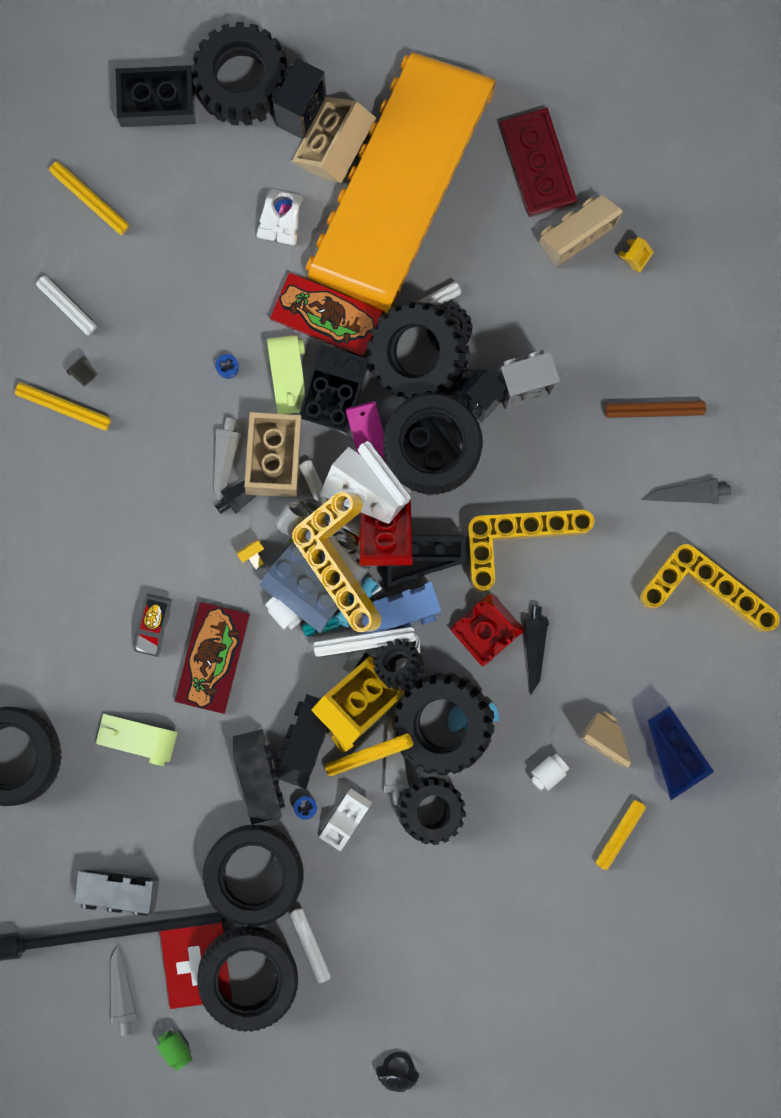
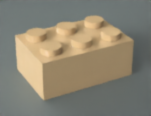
(273, 454)

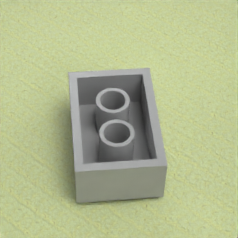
(529, 379)

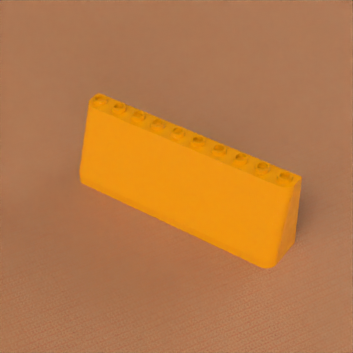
(400, 180)

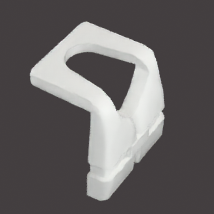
(276, 226)

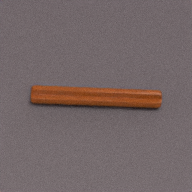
(655, 409)

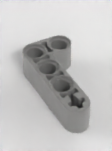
(299, 510)

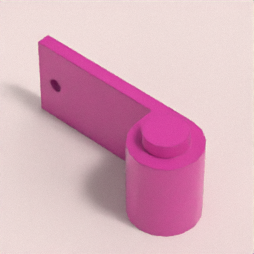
(366, 426)

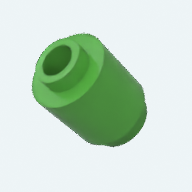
(174, 1050)

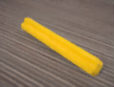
(89, 197)
(62, 406)
(368, 755)

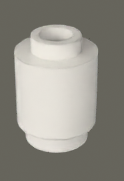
(282, 614)
(549, 773)

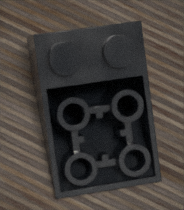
(333, 387)

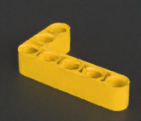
(518, 532)
(333, 562)
(711, 585)

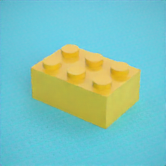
(356, 703)

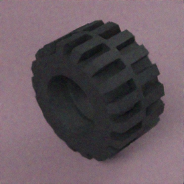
(449, 822)

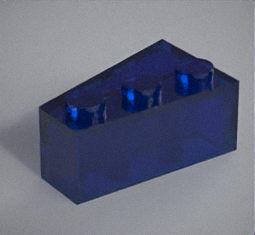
(678, 753)

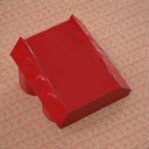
(487, 629)

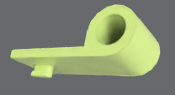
(287, 372)
(137, 739)

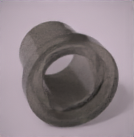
(82, 371)

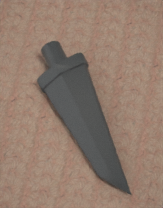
(696, 492)

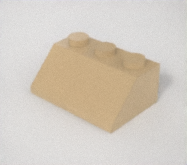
(334, 138)
(579, 229)

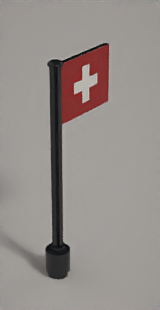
(182, 948)

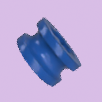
(224, 359)
(311, 812)

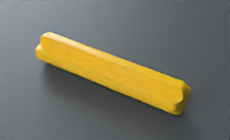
(620, 835)

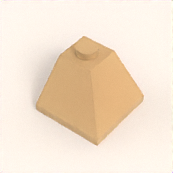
(607, 738)

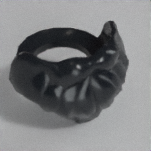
(397, 1083)

